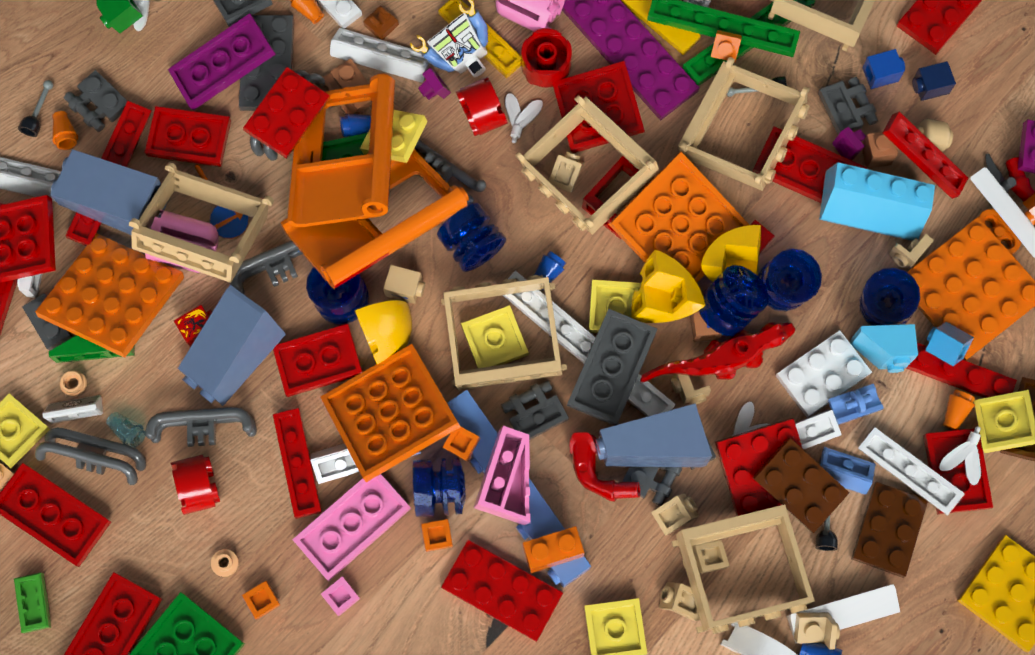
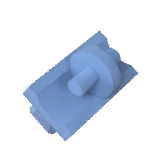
(855, 404)

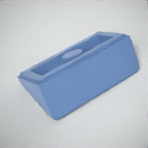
(848, 470)

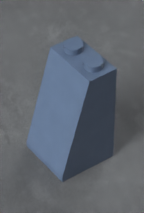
(104, 190)
(229, 346)
(658, 440)

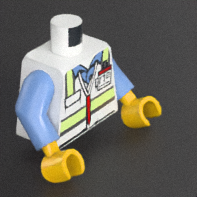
(458, 44)

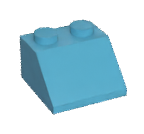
(887, 345)

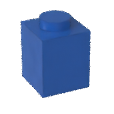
(883, 68)

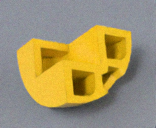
(734, 247)
(666, 291)
(386, 327)

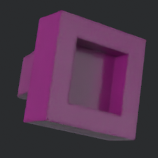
(433, 85)
(849, 143)

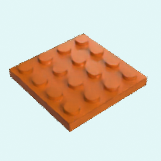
(677, 215)
(974, 285)
(110, 295)
(389, 412)

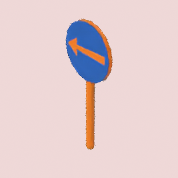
(227, 222)

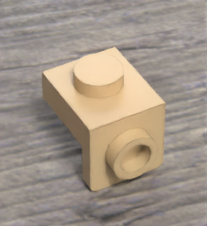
(683, 385)

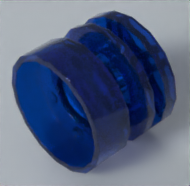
(471, 237)
(799, 271)
(897, 286)
(325, 299)
(733, 300)
(438, 487)

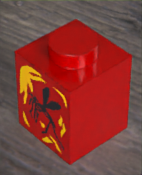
(192, 323)

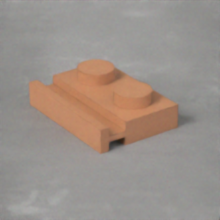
(347, 76)

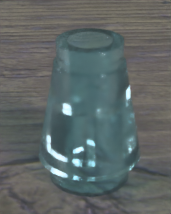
(126, 430)

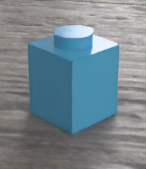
(948, 343)

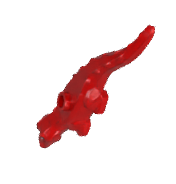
(727, 357)

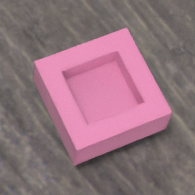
(340, 596)

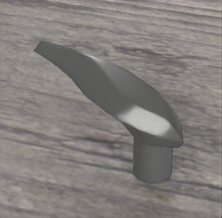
(1006, 184)

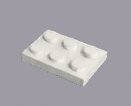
(823, 373)

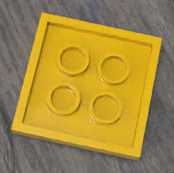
(1005, 593)

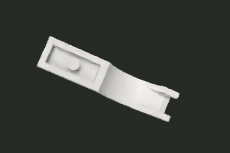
(752, 642)

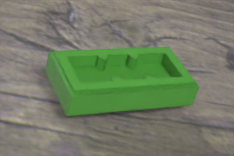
(32, 602)

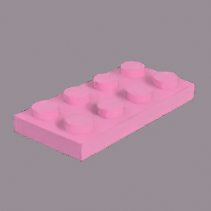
(351, 525)

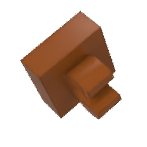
(381, 23)

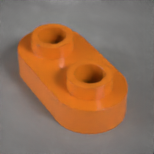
(1001, 229)

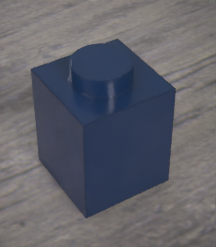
(933, 81)

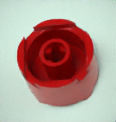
(542, 45)
(481, 106)
(194, 485)

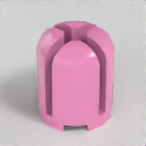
(530, 13)
(186, 229)

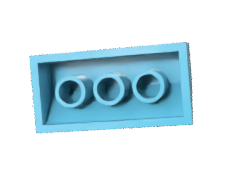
(876, 201)

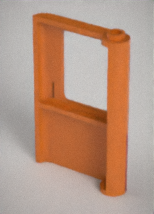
(350, 185)
(350, 247)

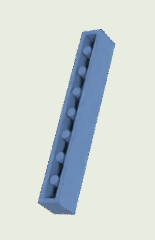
(542, 518)

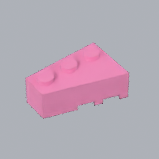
(506, 478)

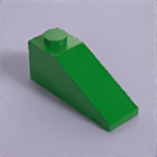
(118, 13)
(81, 349)

